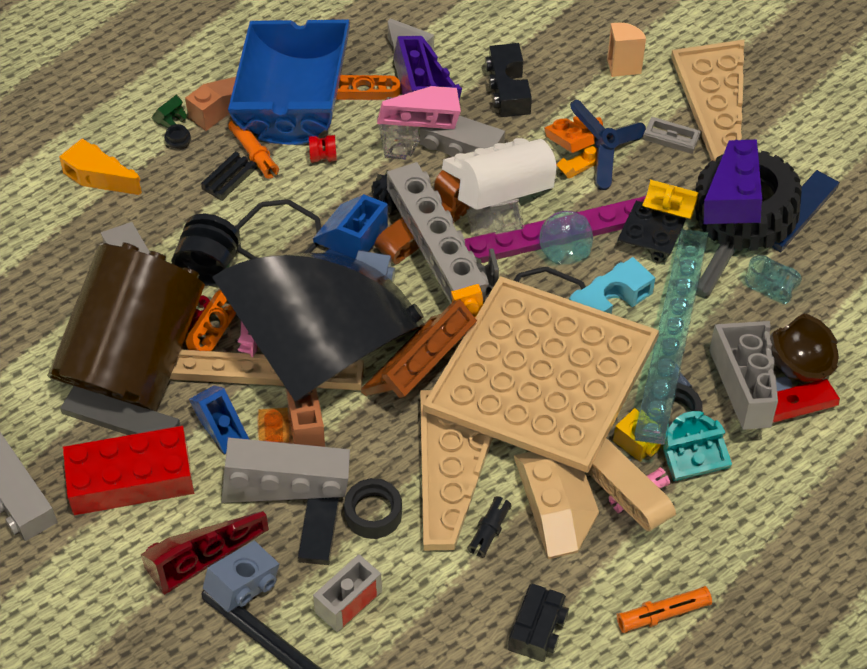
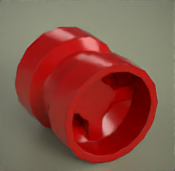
(316, 148)

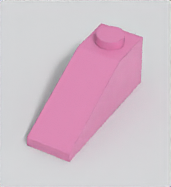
(422, 108)

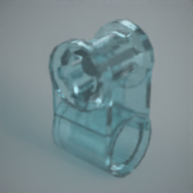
(770, 278)

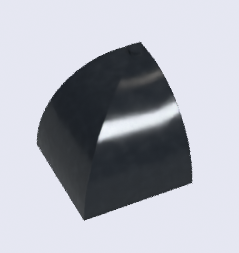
(316, 313)

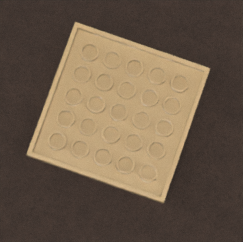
(542, 373)

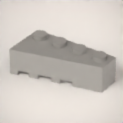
(746, 369)
(283, 471)

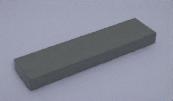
(114, 413)

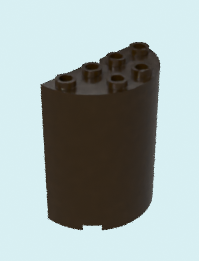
(127, 325)

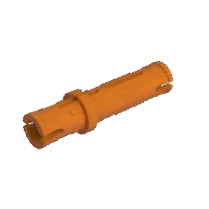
(257, 153)
(630, 619)

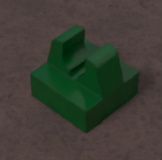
(171, 108)

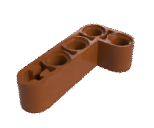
(397, 238)

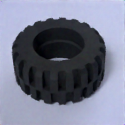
(778, 213)

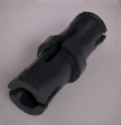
(489, 526)

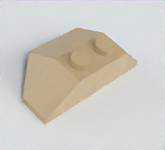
(559, 502)

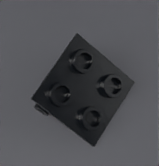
(652, 230)

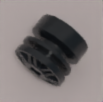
(207, 246)

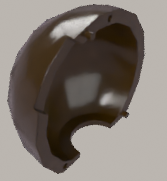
(805, 349)

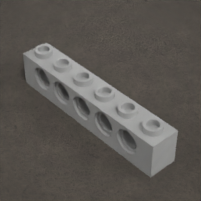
(434, 230)

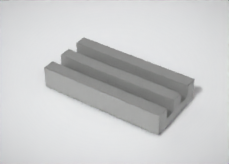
(670, 138)

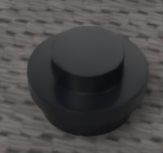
(177, 136)

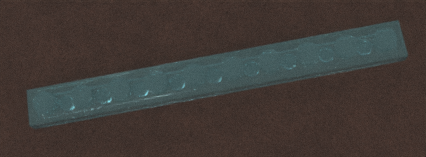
(673, 335)

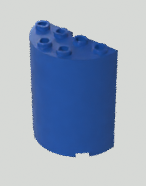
(289, 79)

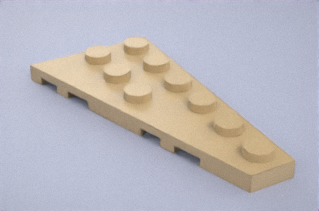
(714, 90)
(450, 474)

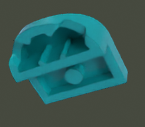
(695, 446)

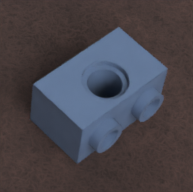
(241, 576)

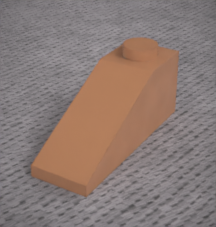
(210, 102)
(306, 420)

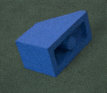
(218, 416)

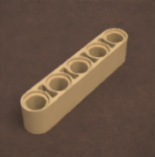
(631, 488)

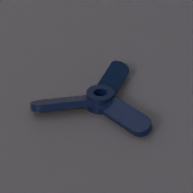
(606, 141)

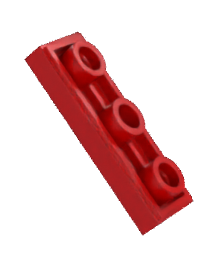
(805, 400)

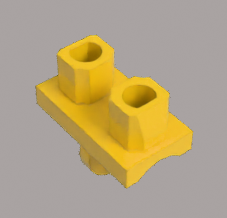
(670, 199)

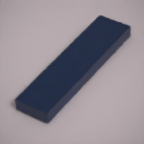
(813, 196)

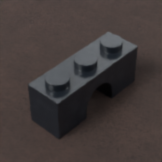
(510, 95)

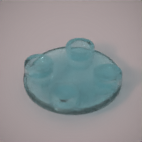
(566, 237)

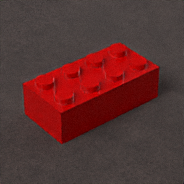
(127, 470)

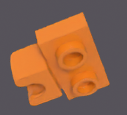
(569, 134)

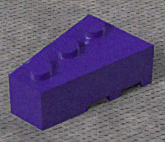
(419, 67)
(736, 187)

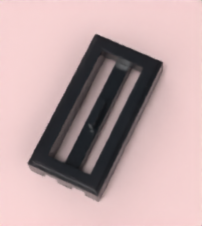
(225, 173)

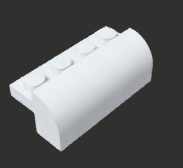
(503, 172)

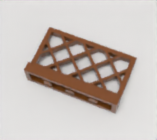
(422, 351)

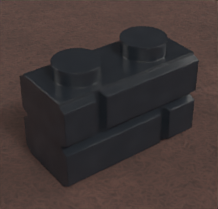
(537, 623)

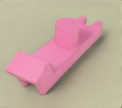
(248, 344)

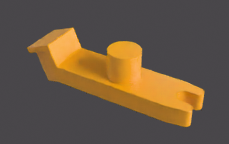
(579, 163)

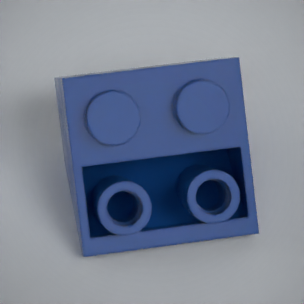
(354, 226)

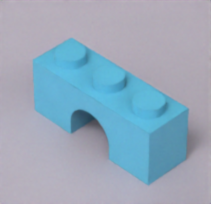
(626, 281)

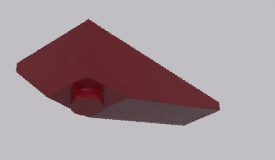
(190, 553)

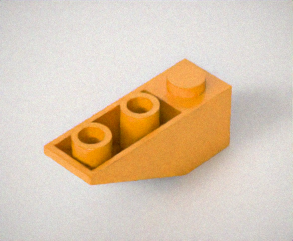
(95, 169)

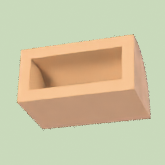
(625, 49)

